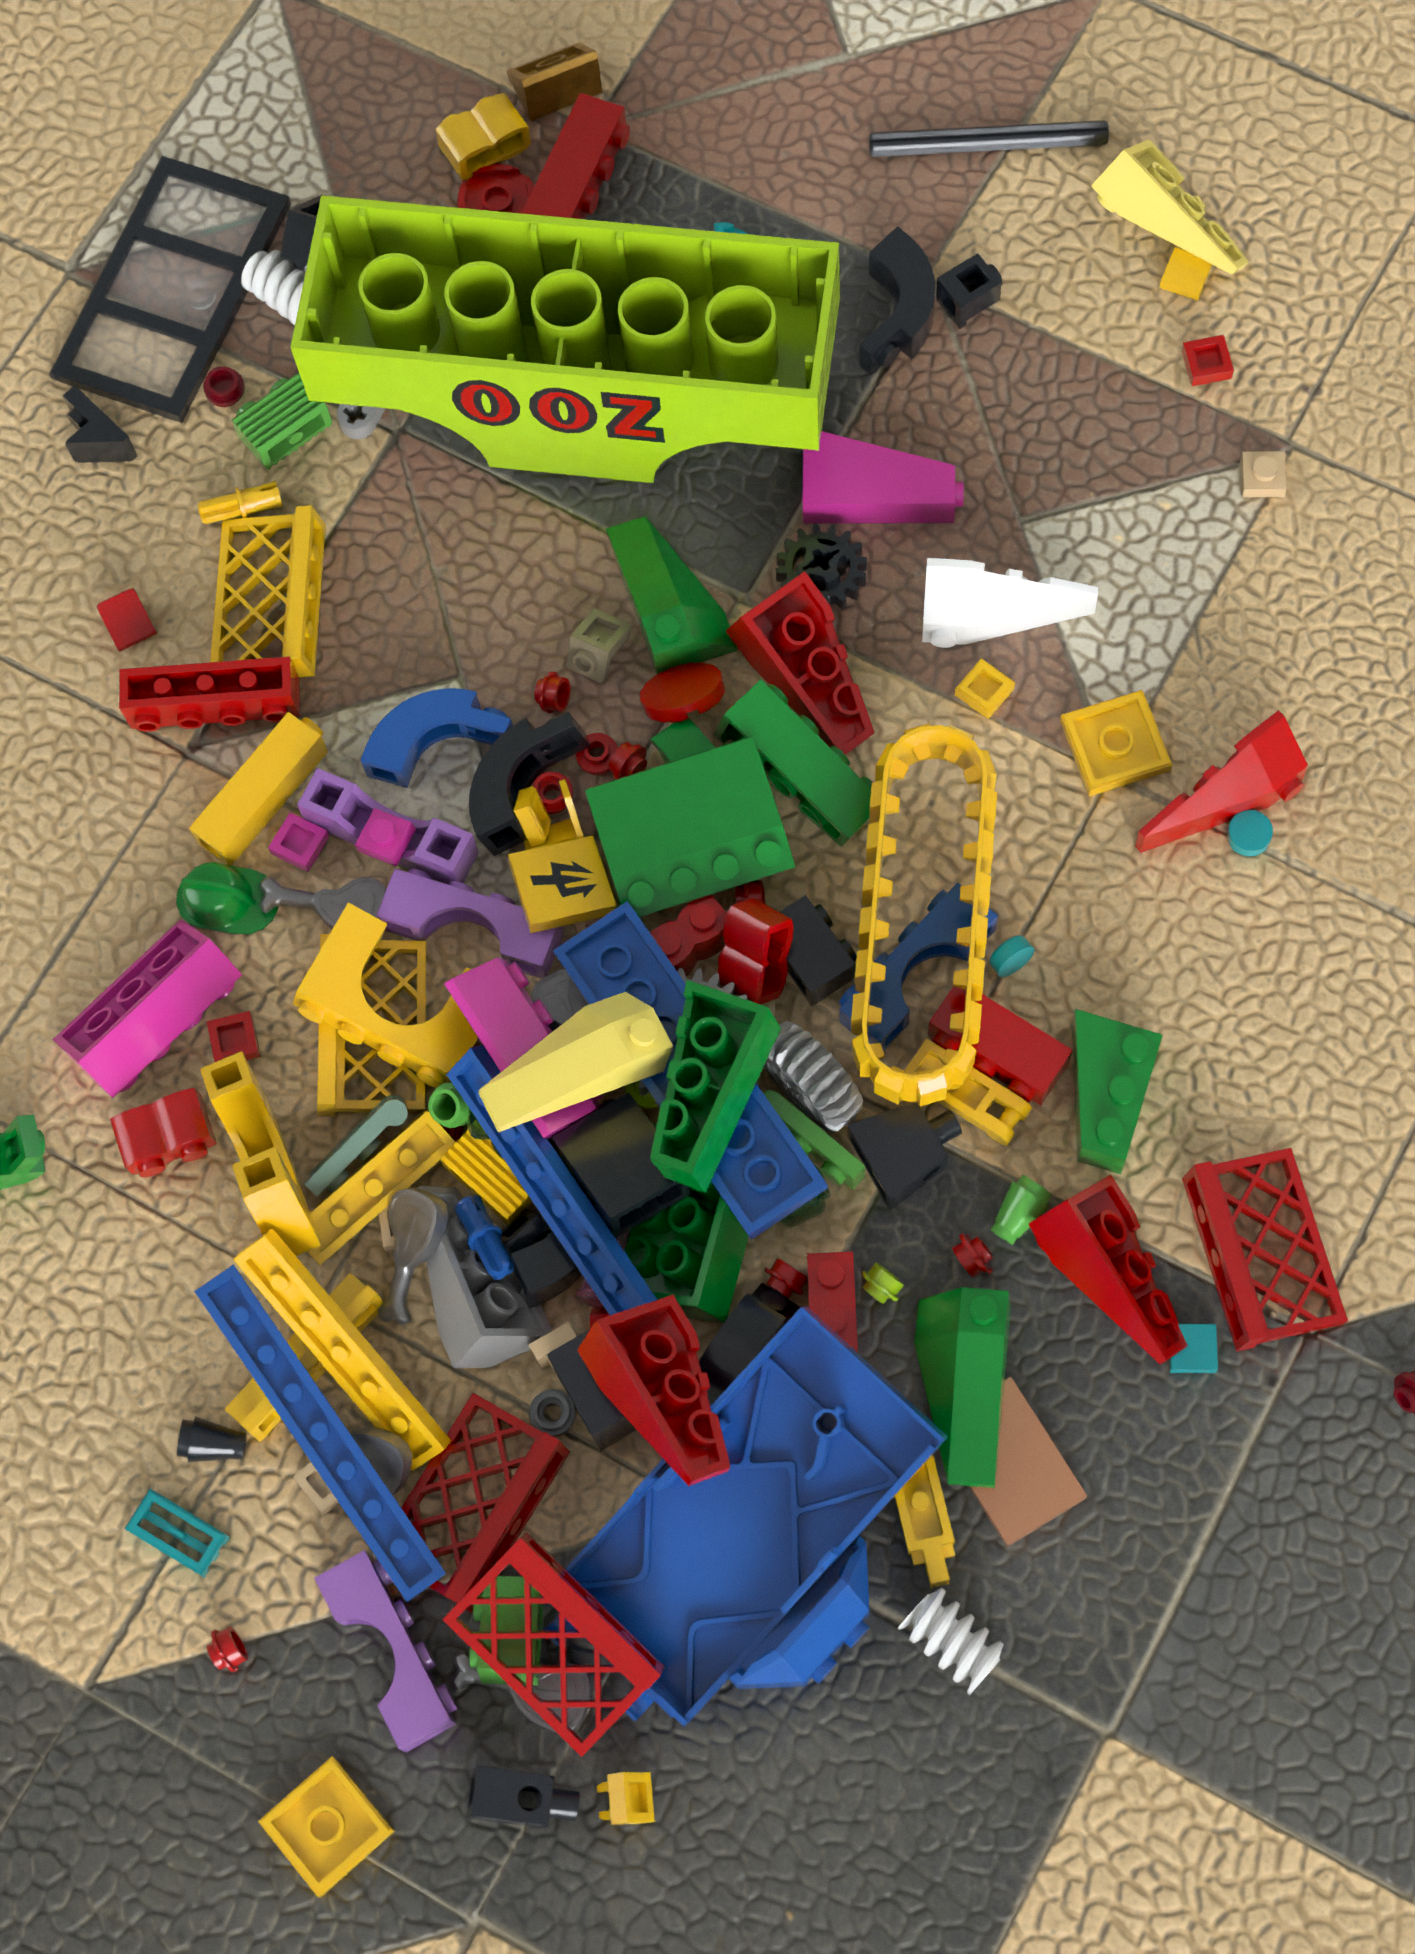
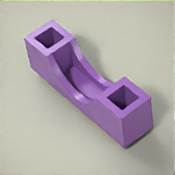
(344, 810)
(419, 906)
(414, 1704)

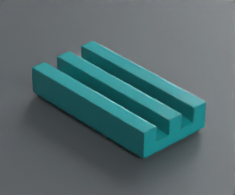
(210, 1552)

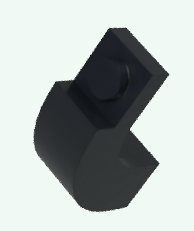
(908, 275)
(512, 766)
(544, 1270)
(744, 1336)

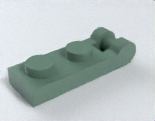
(357, 1143)

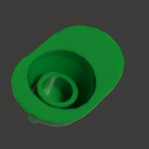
(223, 899)

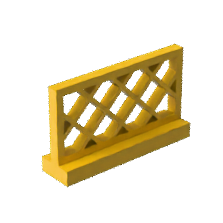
(301, 585)
(332, 1046)

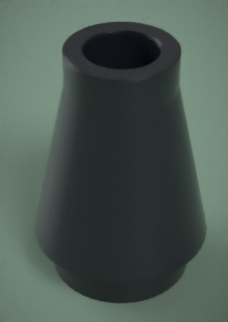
(209, 1441)

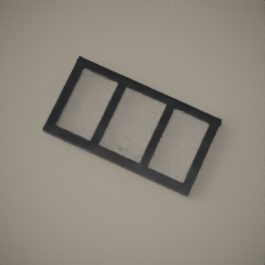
(170, 289)

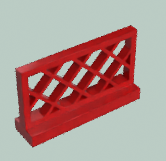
(1227, 1259)
(509, 1511)
(584, 1613)

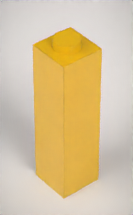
(259, 788)

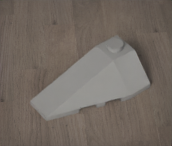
(476, 1315)

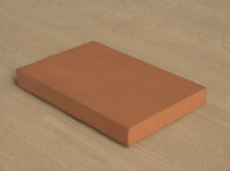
(1030, 1475)

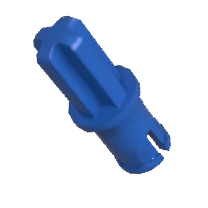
(484, 1237)

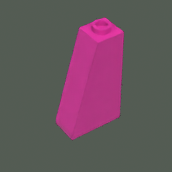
(876, 485)

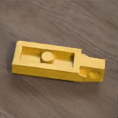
(926, 1523)

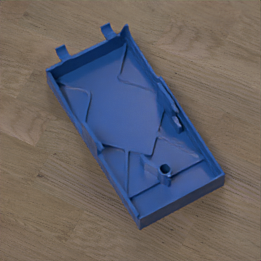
(721, 1562)

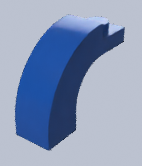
(422, 722)

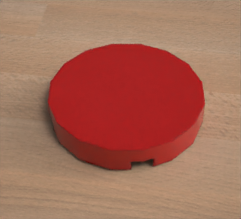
(496, 189)
(681, 691)

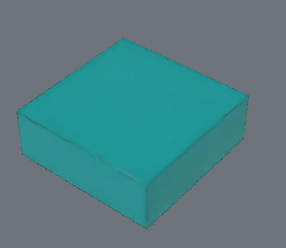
(1201, 1352)

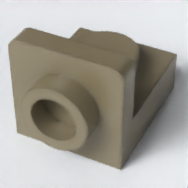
(595, 644)

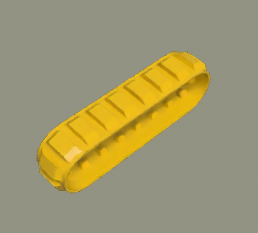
(916, 745)

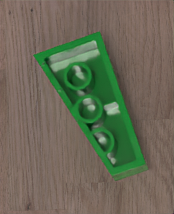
(800, 761)
(710, 1079)

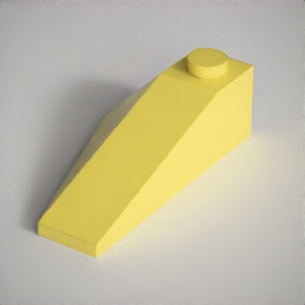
(1147, 191)
(582, 1058)

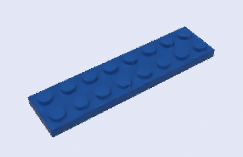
(763, 1166)

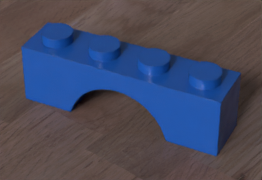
(918, 942)

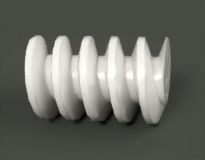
(274, 282)
(953, 1639)

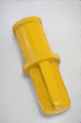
(241, 502)

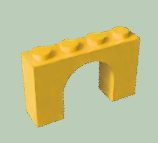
(335, 995)
(265, 1166)

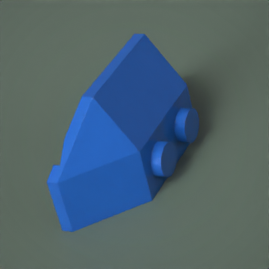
(814, 1629)

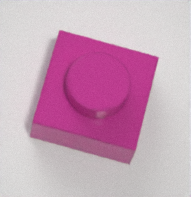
(385, 837)
(298, 842)

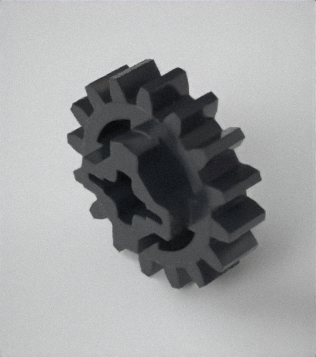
(824, 561)

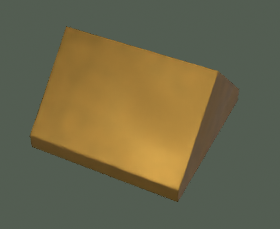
(556, 80)

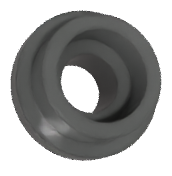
(543, 1402)

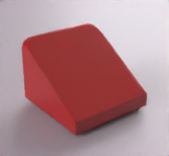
(126, 619)

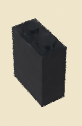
(613, 1164)

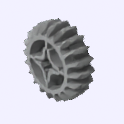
(813, 1078)

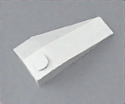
(976, 605)

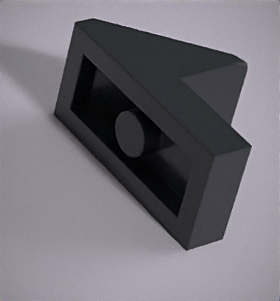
(97, 435)

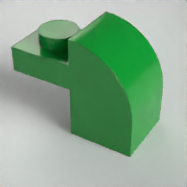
(21, 1152)

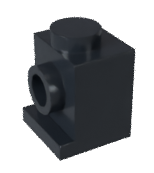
(968, 289)

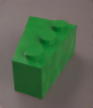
(1110, 1084)

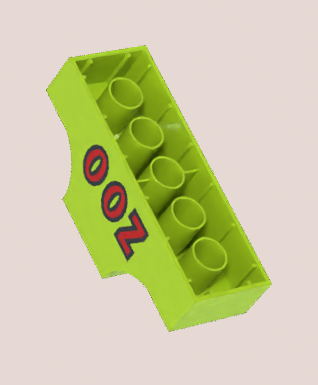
(568, 334)

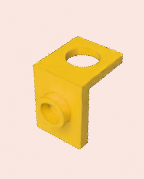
(564, 830)

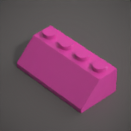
(148, 1008)
(510, 1026)

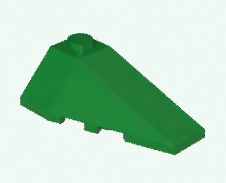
(670, 603)
(963, 1369)

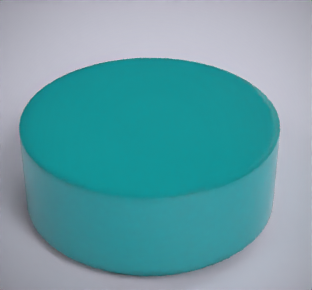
(1249, 833)
(1011, 955)

